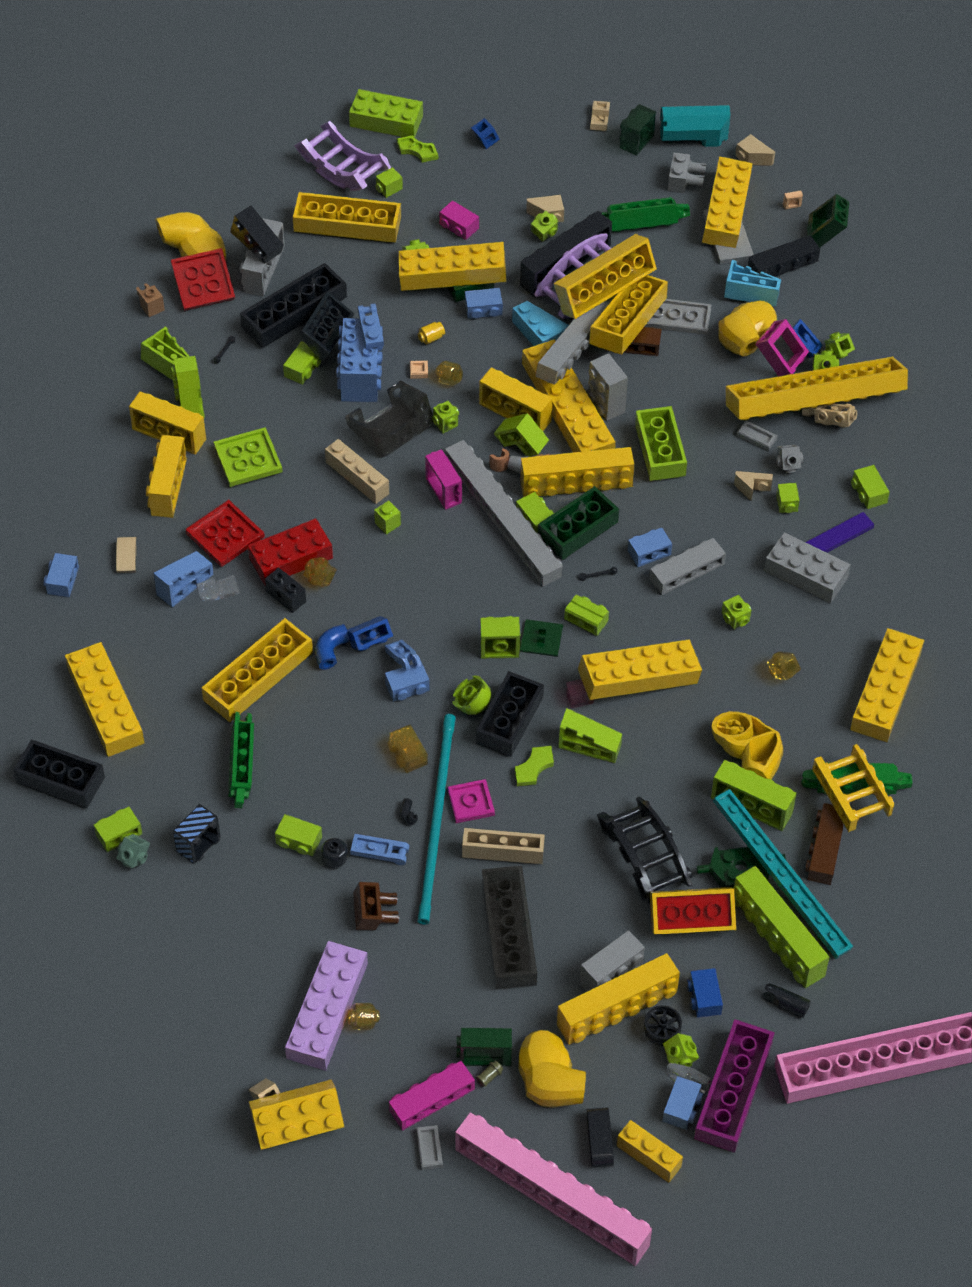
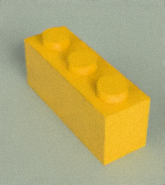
(649, 1151)

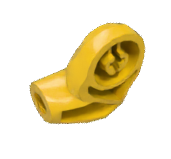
(189, 234)
(745, 326)
(749, 740)
(549, 1071)

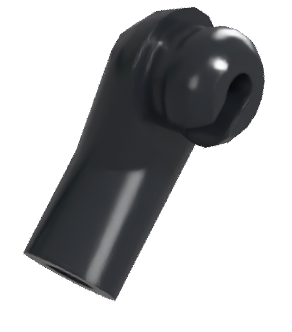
(405, 813)

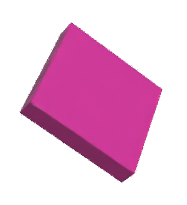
(470, 801)

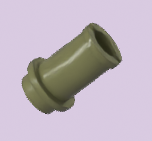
(490, 1073)

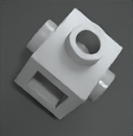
(786, 452)

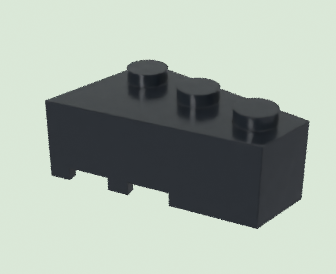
(256, 234)

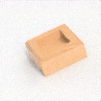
(792, 200)
(418, 369)

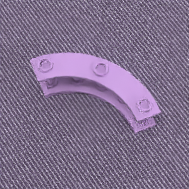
(335, 175)
(570, 258)

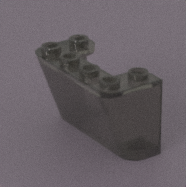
(397, 423)

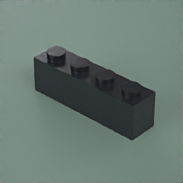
(786, 257)

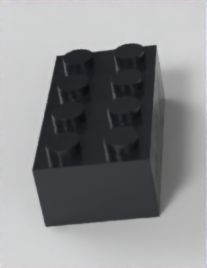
(509, 713)
(59, 773)

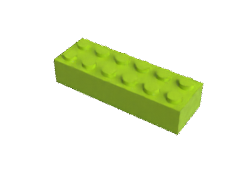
(780, 927)

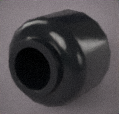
(334, 852)

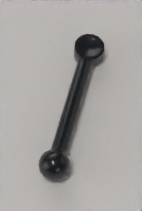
(231, 340)
(582, 576)

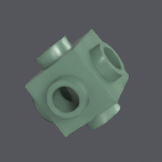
(133, 851)

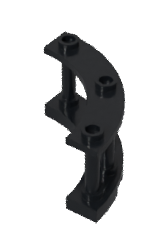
(628, 849)

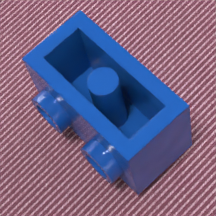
(370, 633)

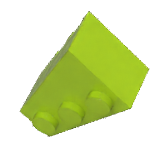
(161, 351)
(187, 384)
(588, 737)

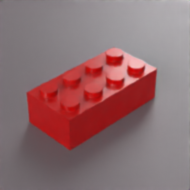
(290, 549)

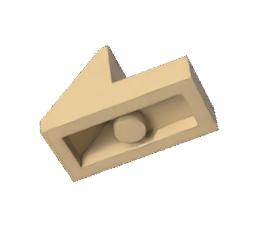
(750, 481)

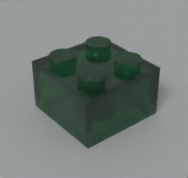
(637, 129)

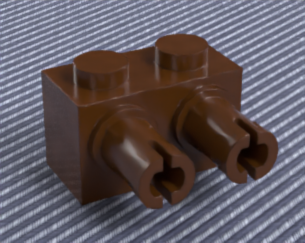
(368, 906)

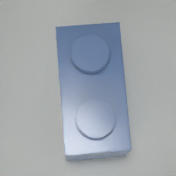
(483, 303)
(649, 547)
(61, 575)
(407, 683)
(682, 1103)

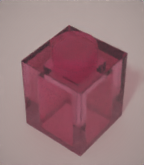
(577, 694)

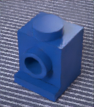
(485, 133)

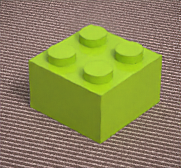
(500, 637)

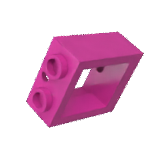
(771, 353)
(443, 479)

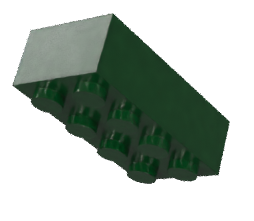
(578, 523)

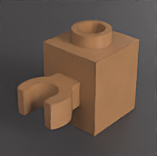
(150, 300)

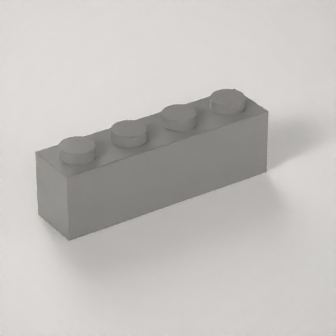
(687, 566)

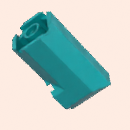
(696, 123)

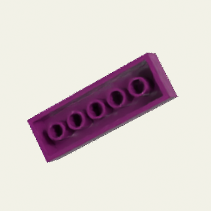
(734, 1086)

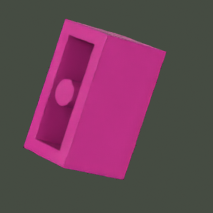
(459, 220)

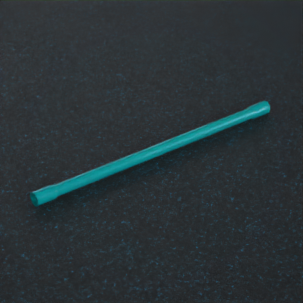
(425, 905)

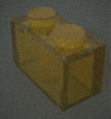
(407, 748)

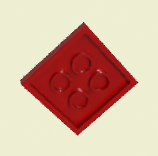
(202, 279)
(224, 533)

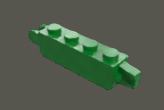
(645, 214)
(241, 759)
(884, 771)

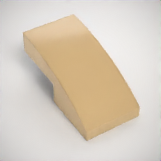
(600, 115)
(126, 555)

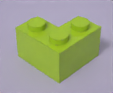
(522, 432)

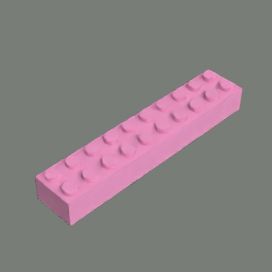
(875, 1058)
(553, 1188)

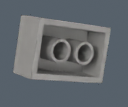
(607, 387)
(612, 961)

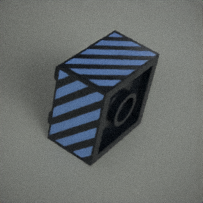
(196, 834)

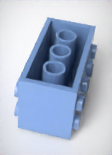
(359, 367)

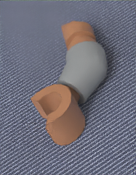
(502, 463)

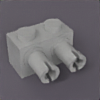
(680, 173)

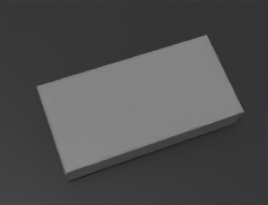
(757, 435)
(429, 1147)

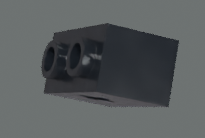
(285, 590)

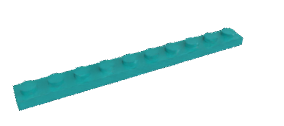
(783, 874)

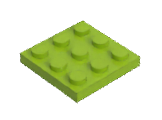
(248, 457)

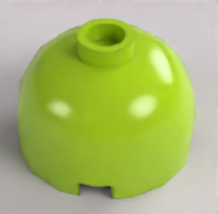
(472, 696)

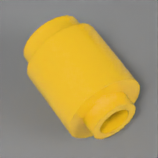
(431, 332)

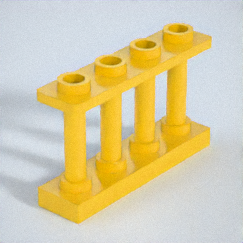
(841, 801)

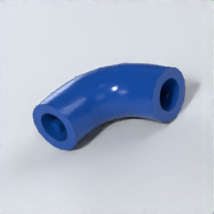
(326, 644)

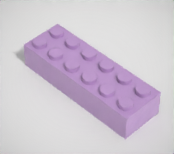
(326, 1005)

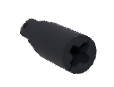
(787, 999)

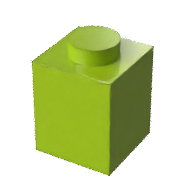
(389, 182)
(787, 498)
(387, 517)

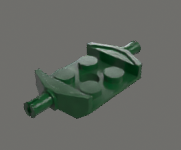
(724, 863)

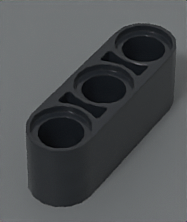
(600, 1137)

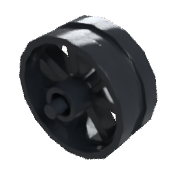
(662, 1024)

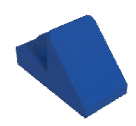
(807, 337)

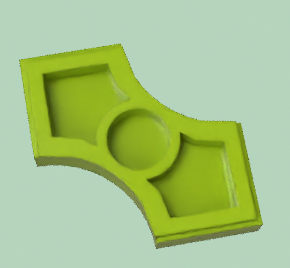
(424, 151)
(529, 771)

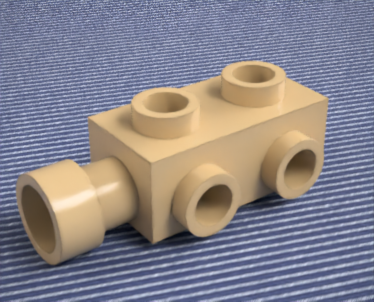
(835, 416)

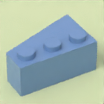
(180, 578)

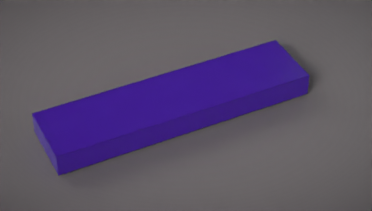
(842, 533)

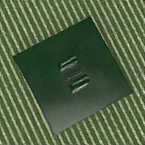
(541, 638)

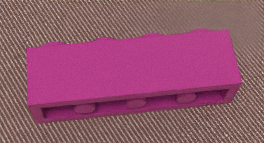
(431, 1095)

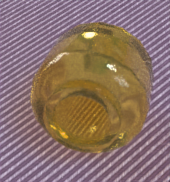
(449, 373)
(363, 1016)

